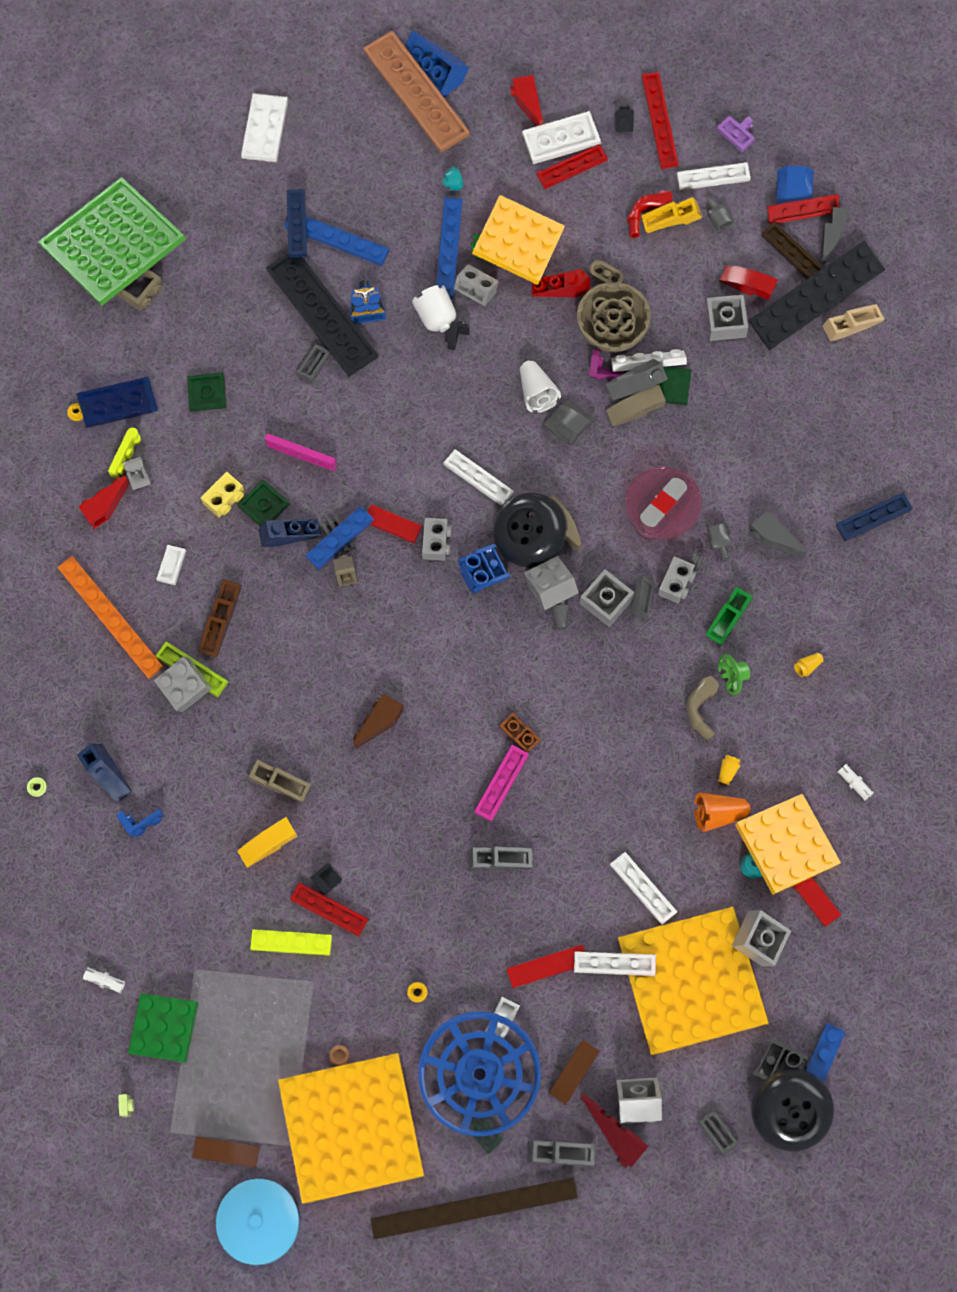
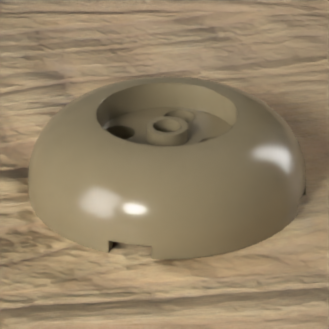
(627, 304)

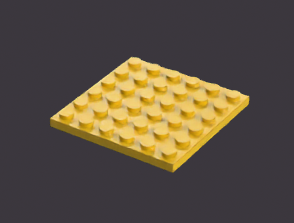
(699, 982)
(350, 1128)

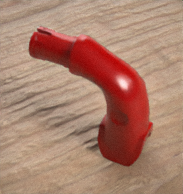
(646, 202)

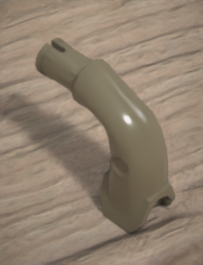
(706, 689)

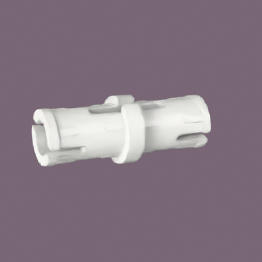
(855, 782)
(104, 980)

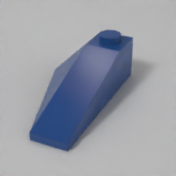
(439, 65)

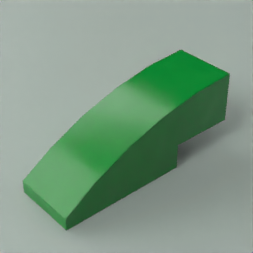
(729, 615)

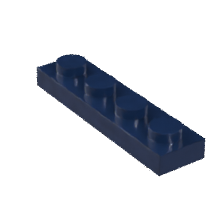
(296, 223)
(874, 517)

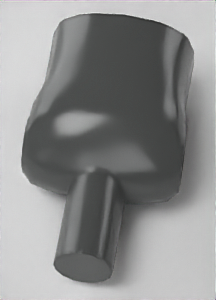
(719, 215)
(719, 539)

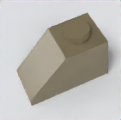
(345, 570)

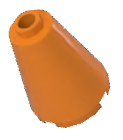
(719, 810)

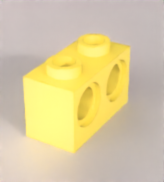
(219, 492)

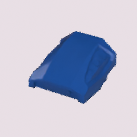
(794, 184)
(484, 566)

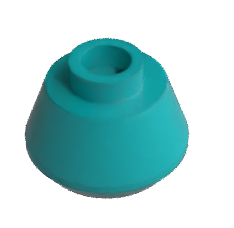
(453, 179)
(747, 869)

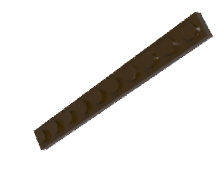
(473, 1208)

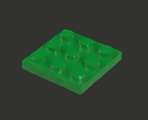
(163, 1027)

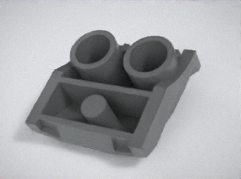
(569, 422)
(779, 1057)

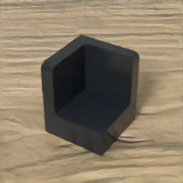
(326, 878)

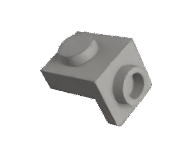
(136, 473)

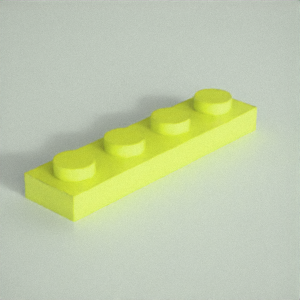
(291, 942)

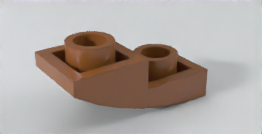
(519, 732)

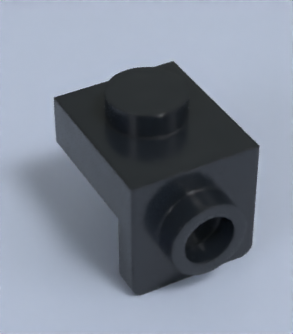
(624, 119)
(455, 329)

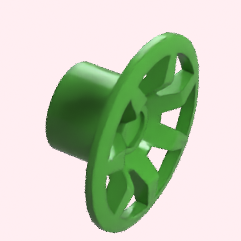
(735, 673)

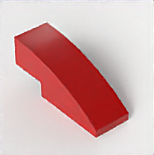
(749, 281)

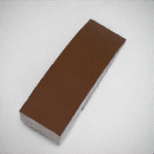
(574, 1072)
(225, 1152)

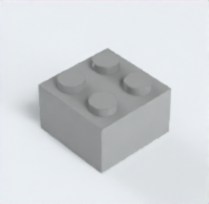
(726, 317)
(551, 582)
(607, 598)
(183, 684)
(761, 938)
(639, 1100)

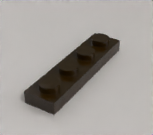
(791, 250)

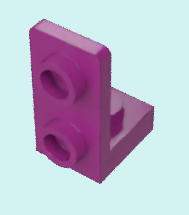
(596, 368)

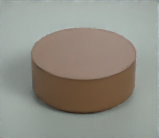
(339, 1055)

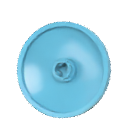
(257, 1221)

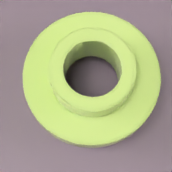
(31, 784)

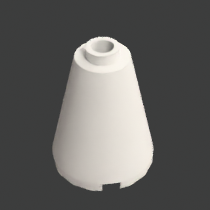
(538, 388)

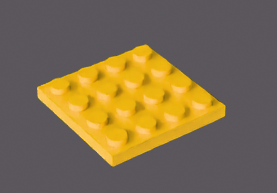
(518, 239)
(787, 844)

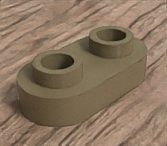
(608, 273)

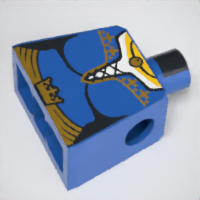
(366, 304)

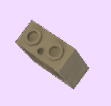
(144, 299)

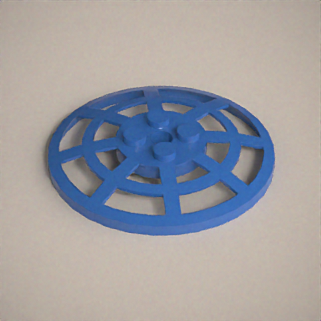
(475, 1060)

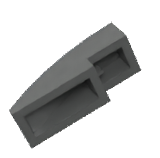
(832, 232)
(499, 858)
(561, 1153)

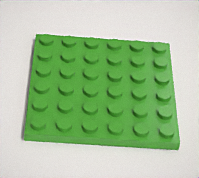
(112, 241)

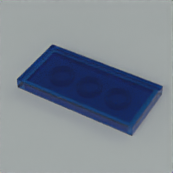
(117, 402)

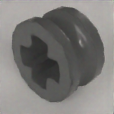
(697, 560)

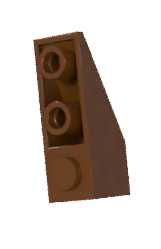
(383, 717)

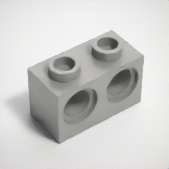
(476, 285)
(433, 539)
(672, 579)

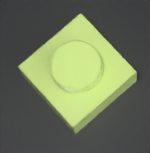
(126, 1105)

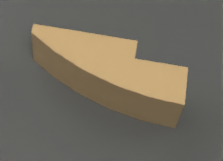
(852, 322)

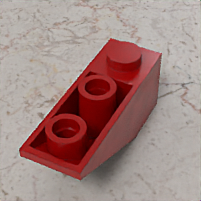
(566, 284)
(102, 505)

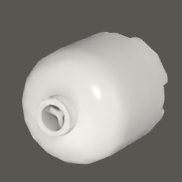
(435, 309)

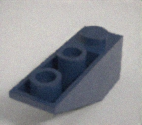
(284, 532)
(104, 771)

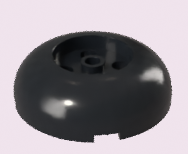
(540, 546)
(798, 1087)

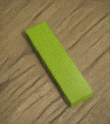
(170, 655)

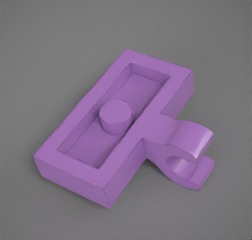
(737, 133)

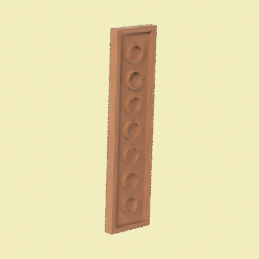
(416, 92)

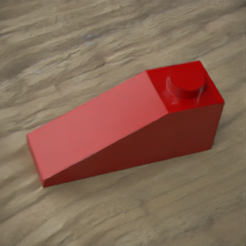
(526, 98)

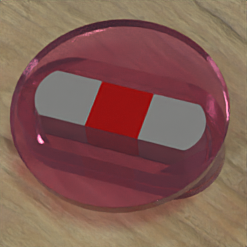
(663, 503)

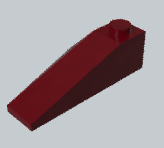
(622, 1141)

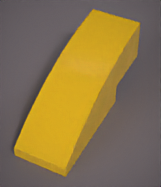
(267, 842)

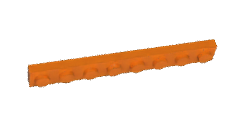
(110, 617)

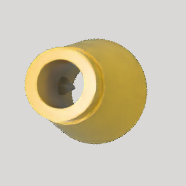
(808, 664)
(728, 769)

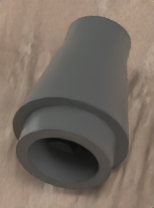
(560, 614)

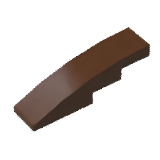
(220, 618)

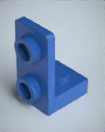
(139, 829)

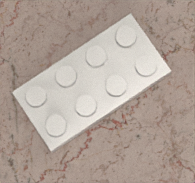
(264, 127)
(561, 137)

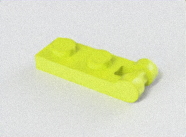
(124, 453)

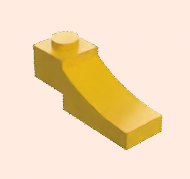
(672, 214)

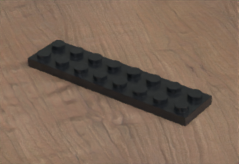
(816, 295)
(322, 313)

